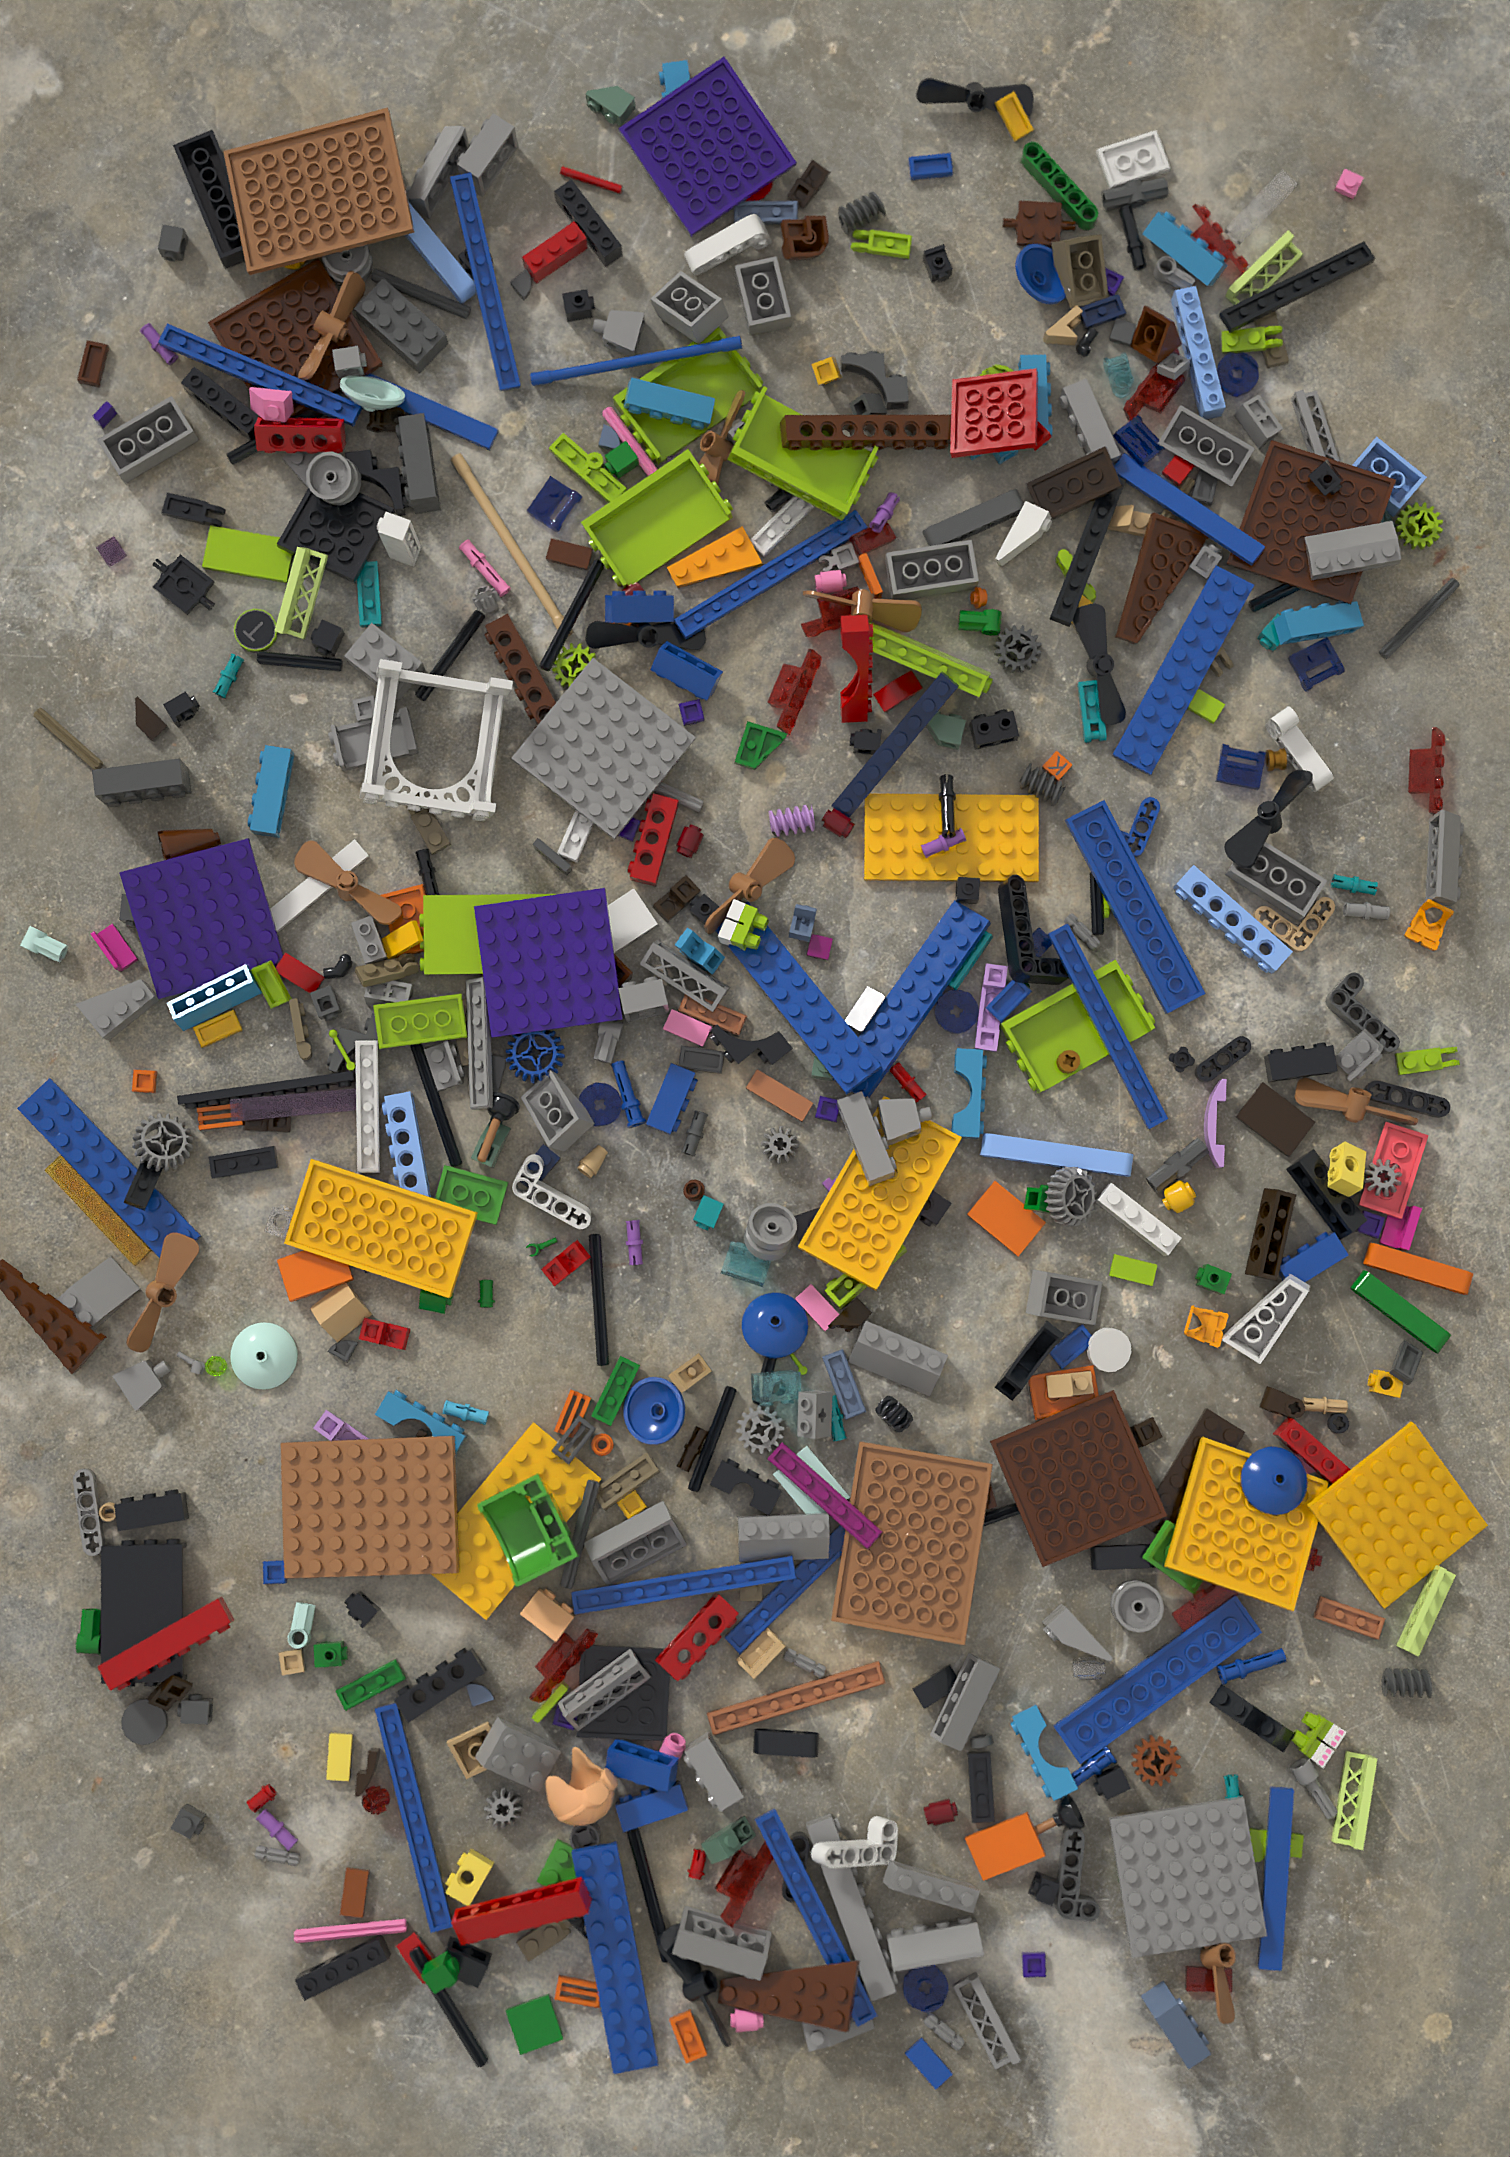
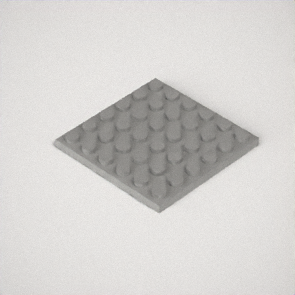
(603, 748)
(1187, 1877)

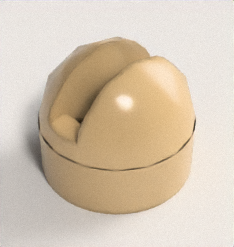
(108, 1516)

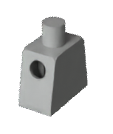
(621, 331)
(901, 1118)
(142, 1382)

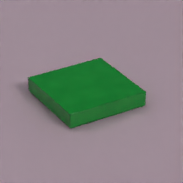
(534, 2024)

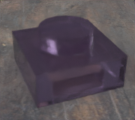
(111, 551)

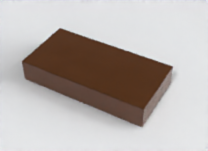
(93, 363)
(569, 554)

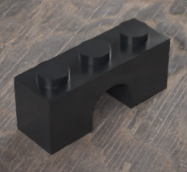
(729, 1475)

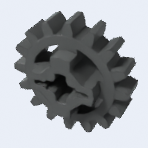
(1019, 657)

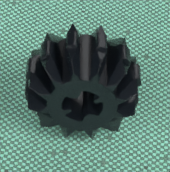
(894, 1414)

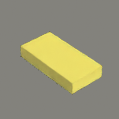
(339, 1756)

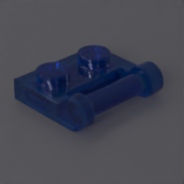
(1140, 445)
(548, 501)
(1313, 657)
(1240, 773)

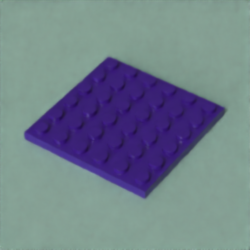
(707, 146)
(201, 916)
(548, 962)

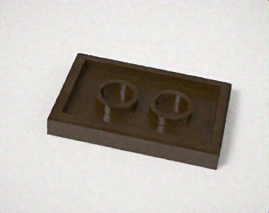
(1275, 1119)

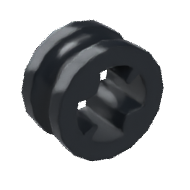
(1332, 1427)

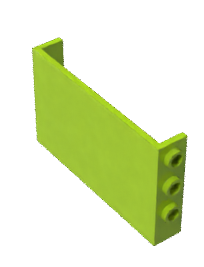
(711, 375)
(820, 477)
(657, 519)
(929, 660)
(452, 934)
(1063, 1024)

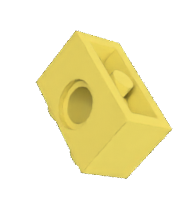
(1346, 1169)
(466, 1890)

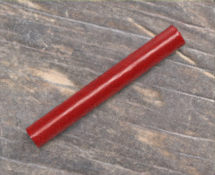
(591, 180)

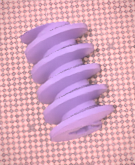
(792, 820)

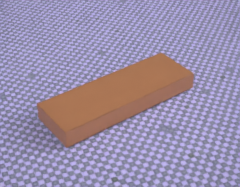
(725, 1018)
(779, 1095)
(1349, 1617)

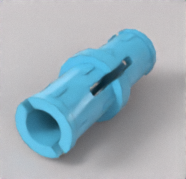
(465, 1412)

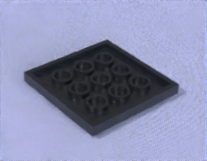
(340, 531)
(638, 1714)

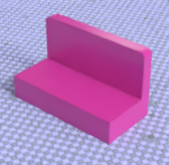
(115, 947)
(1400, 1232)

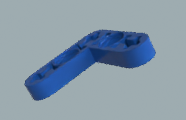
(1142, 810)

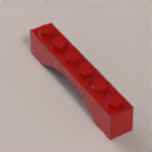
(856, 641)

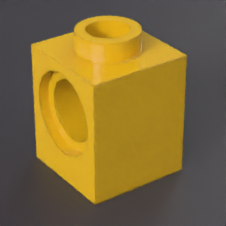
(826, 371)
(1394, 1388)

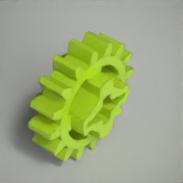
(1427, 522)
(567, 664)

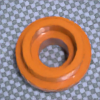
(978, 597)
(594, 1444)

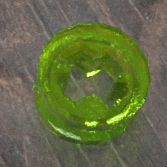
(209, 1363)

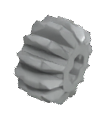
(785, 1139)
(1389, 1174)
(505, 1800)

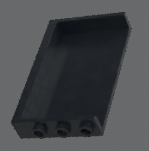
(141, 1598)

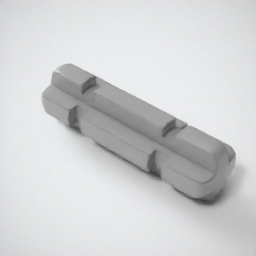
(1082, 931)
(805, 1663)
(277, 1855)
(944, 2031)

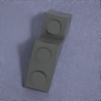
(872, 366)
(347, 1038)

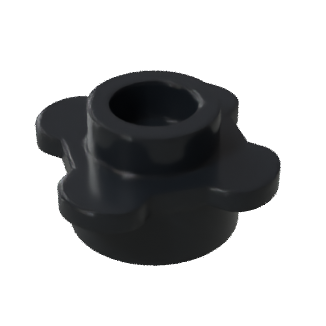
(1175, 1058)

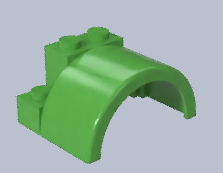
(529, 1529)

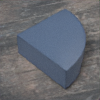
(609, 438)
(479, 1694)

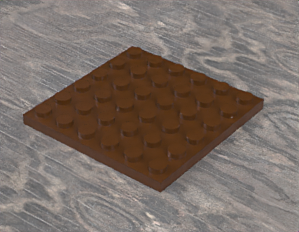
(279, 326)
(1291, 507)
(1078, 1478)

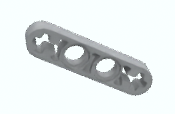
(85, 1512)

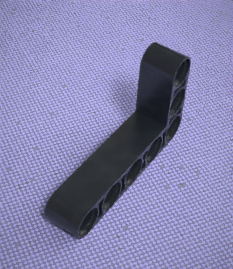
(1018, 938)

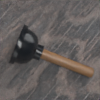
(503, 1109)
(1066, 1815)

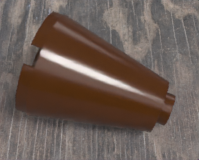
(186, 841)

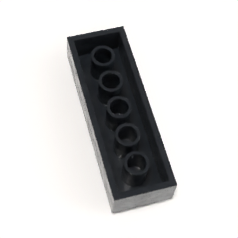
(210, 185)

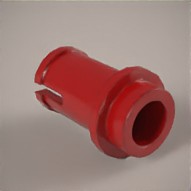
(261, 1798)
(697, 1864)

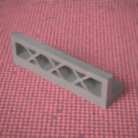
(1307, 425)
(689, 968)
(600, 1688)
(996, 2022)

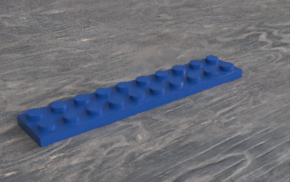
(1183, 670)
(1134, 907)
(920, 988)
(807, 1010)
(101, 1164)
(1157, 1679)
(616, 1959)

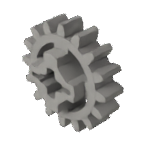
(764, 1438)

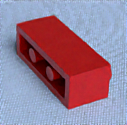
(555, 252)

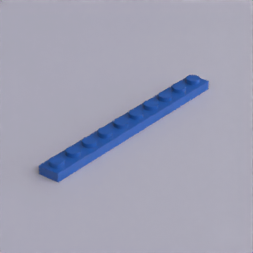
(485, 281)
(259, 374)
(769, 575)
(1107, 1026)
(683, 1585)
(414, 1817)
(810, 1905)

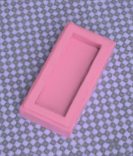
(687, 1028)
(817, 1307)

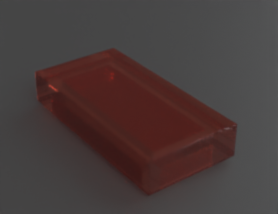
(868, 540)
(1202, 1979)

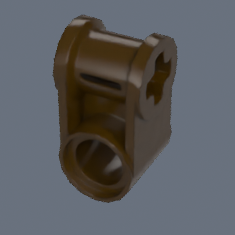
(383, 419)
(1278, 1403)

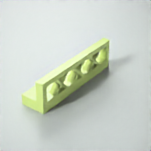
(1261, 265)
(293, 590)
(1426, 1610)
(1363, 1800)

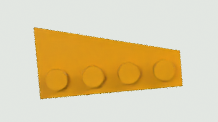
(726, 555)

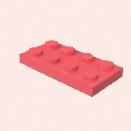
(1402, 1148)

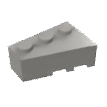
(118, 1008)

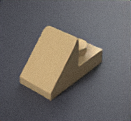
(1061, 331)
(1129, 521)
(689, 1373)
(1069, 1384)

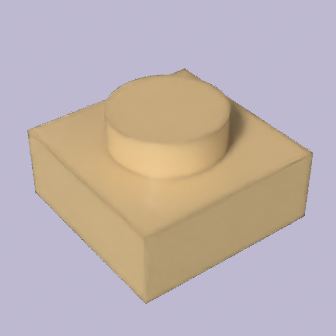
(292, 1661)

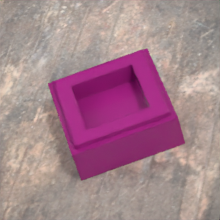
(819, 947)

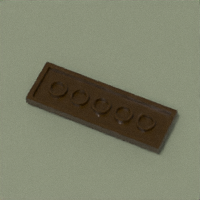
(1176, 1479)

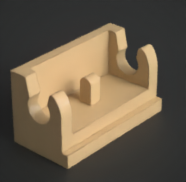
(760, 1652)

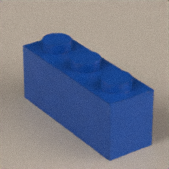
(639, 607)
(686, 671)
(672, 1099)
(1313, 1258)
(642, 1765)
(650, 1806)

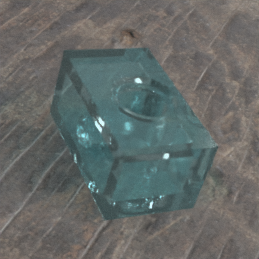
(764, 1382)

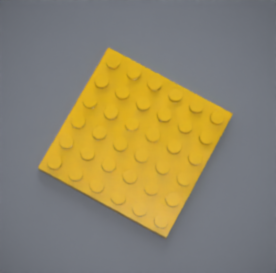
(1397, 1515)
(1231, 1541)

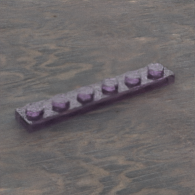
(293, 1104)

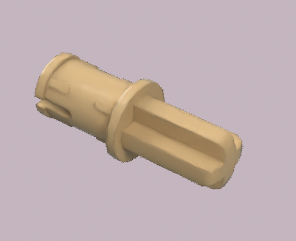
(1325, 1405)

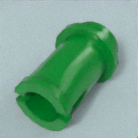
(486, 1294)

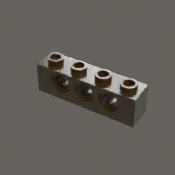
(1270, 1234)

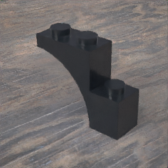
(387, 479)
(737, 1050)
(1029, 1360)
(1252, 1718)

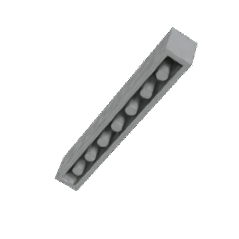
(855, 1915)

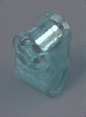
(1118, 371)

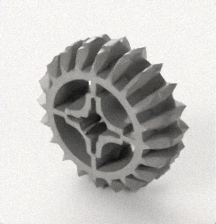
(179, 1138)
(1070, 1196)

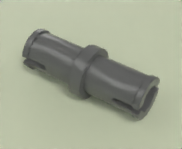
(694, 1133)

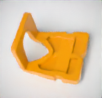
(1427, 933)
(1211, 1326)

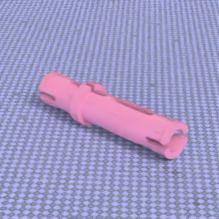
(478, 560)

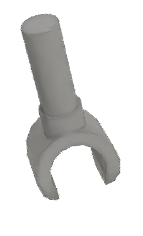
(197, 1366)

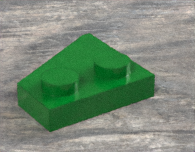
(757, 745)

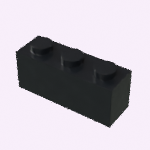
(1300, 1062)
(151, 1510)

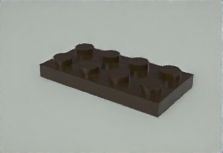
(1075, 483)

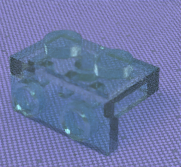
(744, 1265)

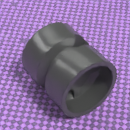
(585, 1836)

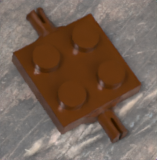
(1038, 223)

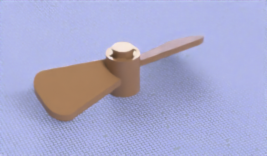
(333, 325)
(717, 446)
(895, 613)
(771, 862)
(317, 864)
(1353, 1106)
(175, 1258)
(1217, 1958)

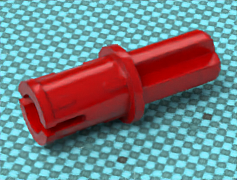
(907, 1082)

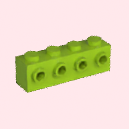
(845, 1288)

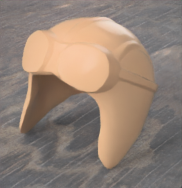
(586, 1796)

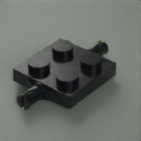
(183, 584)

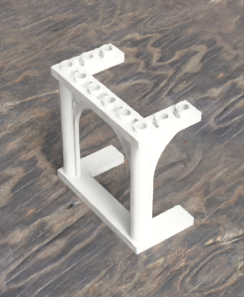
(379, 746)

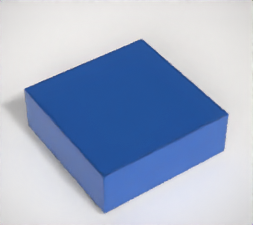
(273, 1572)

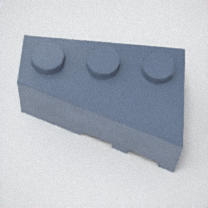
(1176, 2025)

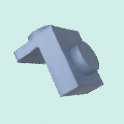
(802, 922)

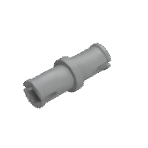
(1366, 910)

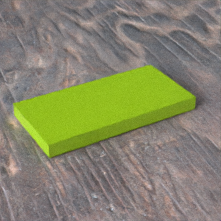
(246, 554)
(420, 1021)

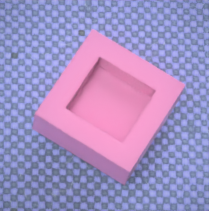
(1348, 183)

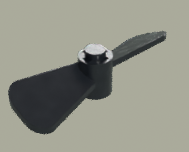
(937, 91)
(1091, 628)
(607, 634)
(1248, 842)
(696, 1983)

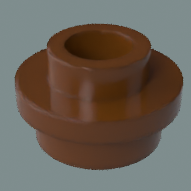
(689, 1186)

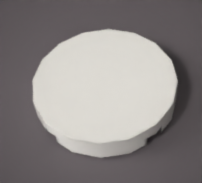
(1109, 1349)

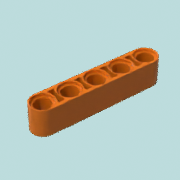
(1418, 1268)

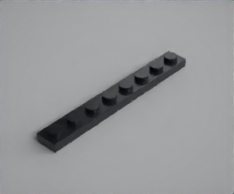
(1297, 287)
(1085, 557)
(299, 1085)

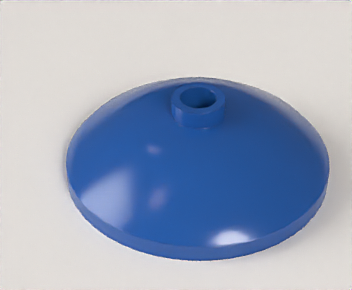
(1038, 274)
(771, 1339)
(643, 1408)
(1260, 1482)

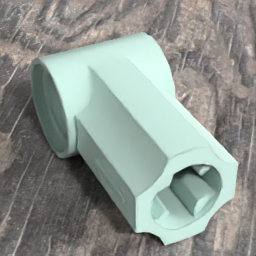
(41, 943)
(302, 1622)

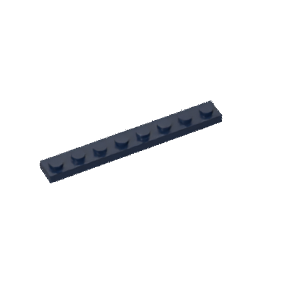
(895, 744)

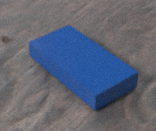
(930, 166)
(1008, 1000)
(1071, 1346)
(928, 2063)

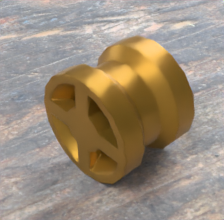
(1276, 759)
(1064, 1063)

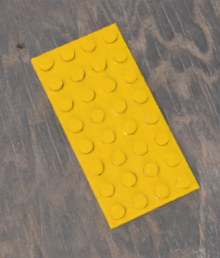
(997, 830)
(866, 1225)
(381, 1228)
(483, 1567)

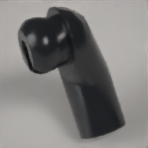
(1083, 346)
(340, 969)

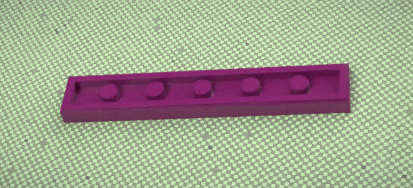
(825, 1495)

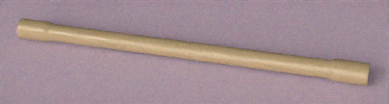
(465, 472)

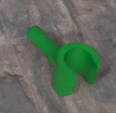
(541, 1246)

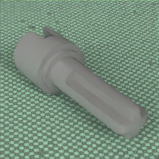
(1308, 1776)

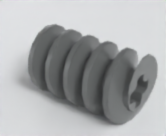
(860, 210)
(1042, 785)
(1406, 1681)

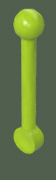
(350, 1065)
(802, 1369)

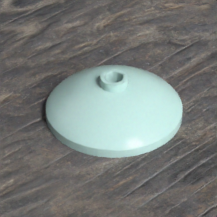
(371, 392)
(279, 1353)

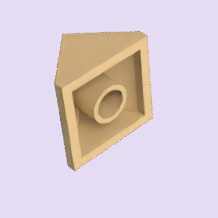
(340, 1311)
(466, 1747)

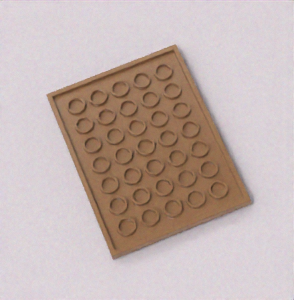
(318, 191)
(369, 1507)
(926, 1559)

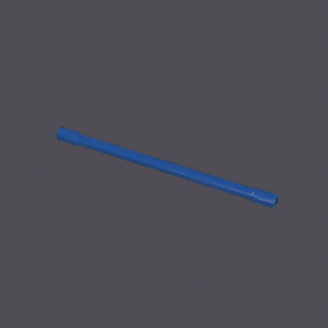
(722, 345)

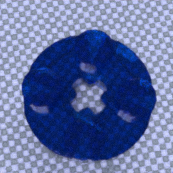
(1250, 374)
(949, 1021)
(612, 1102)
(919, 1999)

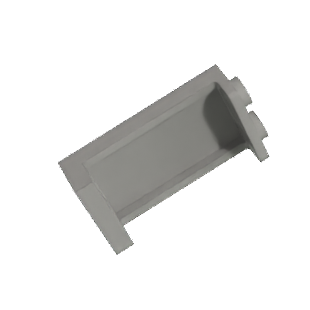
(353, 740)

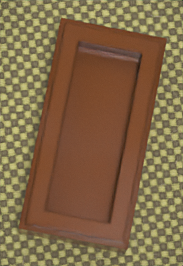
(354, 1892)

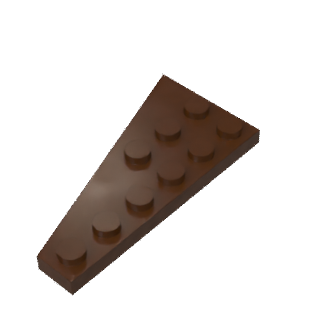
(1161, 564)
(51, 1320)
(806, 1995)

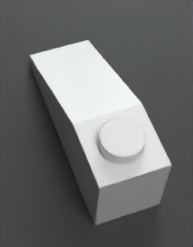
(1026, 530)

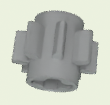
(486, 599)

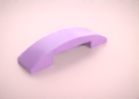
(987, 1025)
(1217, 1095)
(336, 1429)

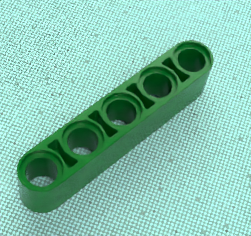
(1058, 176)
(1400, 1311)

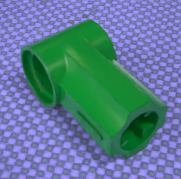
(986, 622)
(89, 1638)

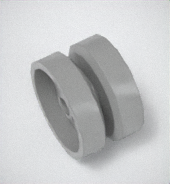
(354, 260)
(333, 478)
(770, 1231)
(1123, 1604)

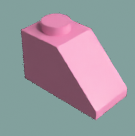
(271, 403)

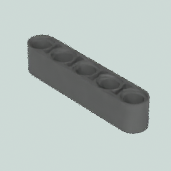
(975, 519)

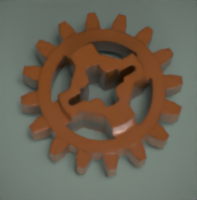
(1166, 1759)

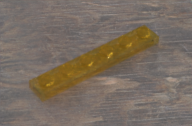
(98, 1210)

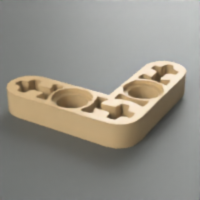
(1292, 930)

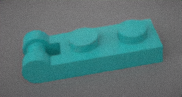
(1090, 711)

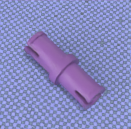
(153, 337)
(884, 512)
(942, 843)
(634, 1242)
(276, 1829)

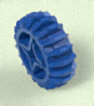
(545, 1051)

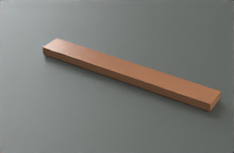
(795, 1698)

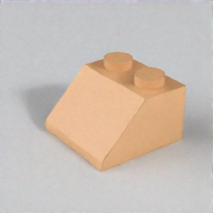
(548, 1613)

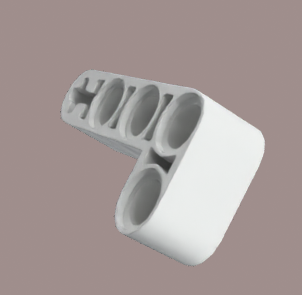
(727, 243)
(1298, 749)
(554, 1195)
(875, 1850)

